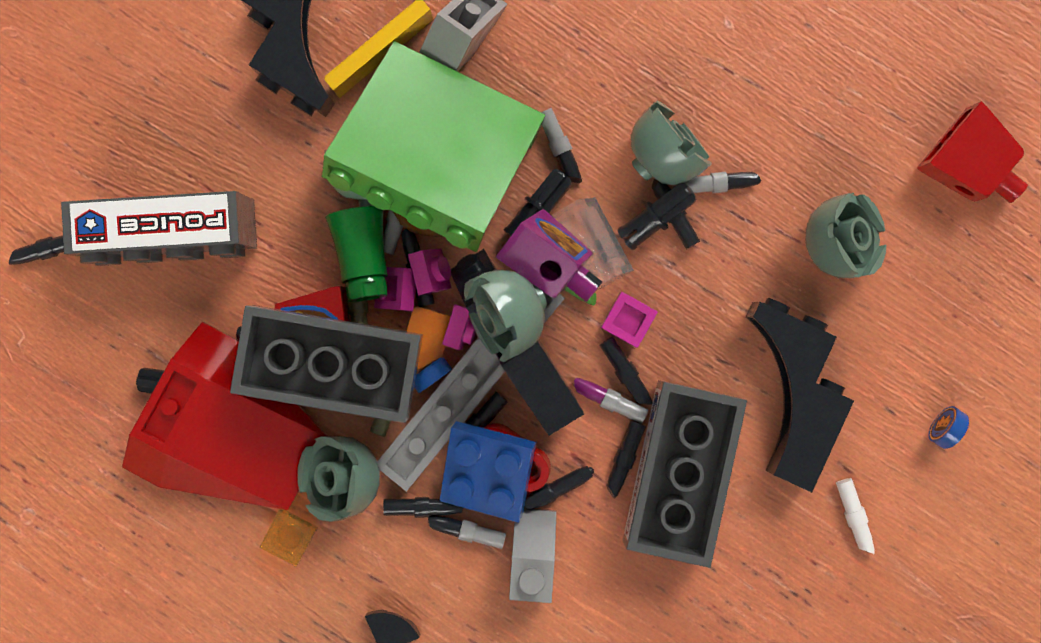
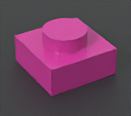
(430, 271)
(400, 290)
(629, 319)
(459, 329)

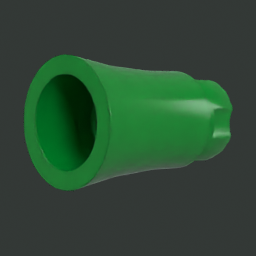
(360, 251)

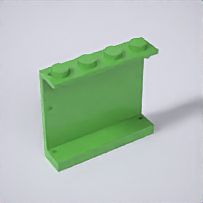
(432, 146)

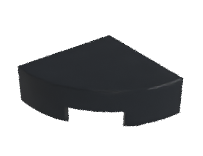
(391, 627)

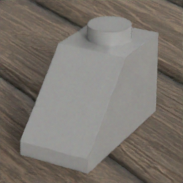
(461, 30)
(533, 556)

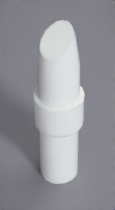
(855, 515)

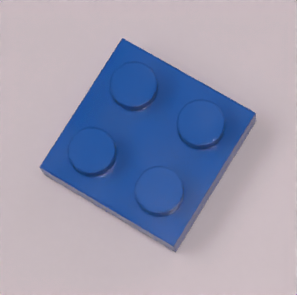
(487, 471)

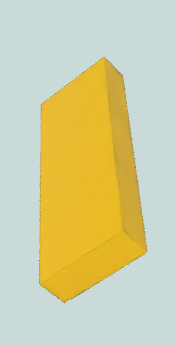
(373, 51)

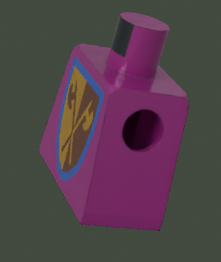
(550, 257)

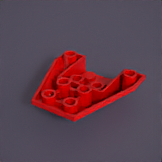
(217, 441)

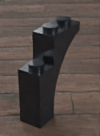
(285, 54)
(530, 371)
(810, 410)

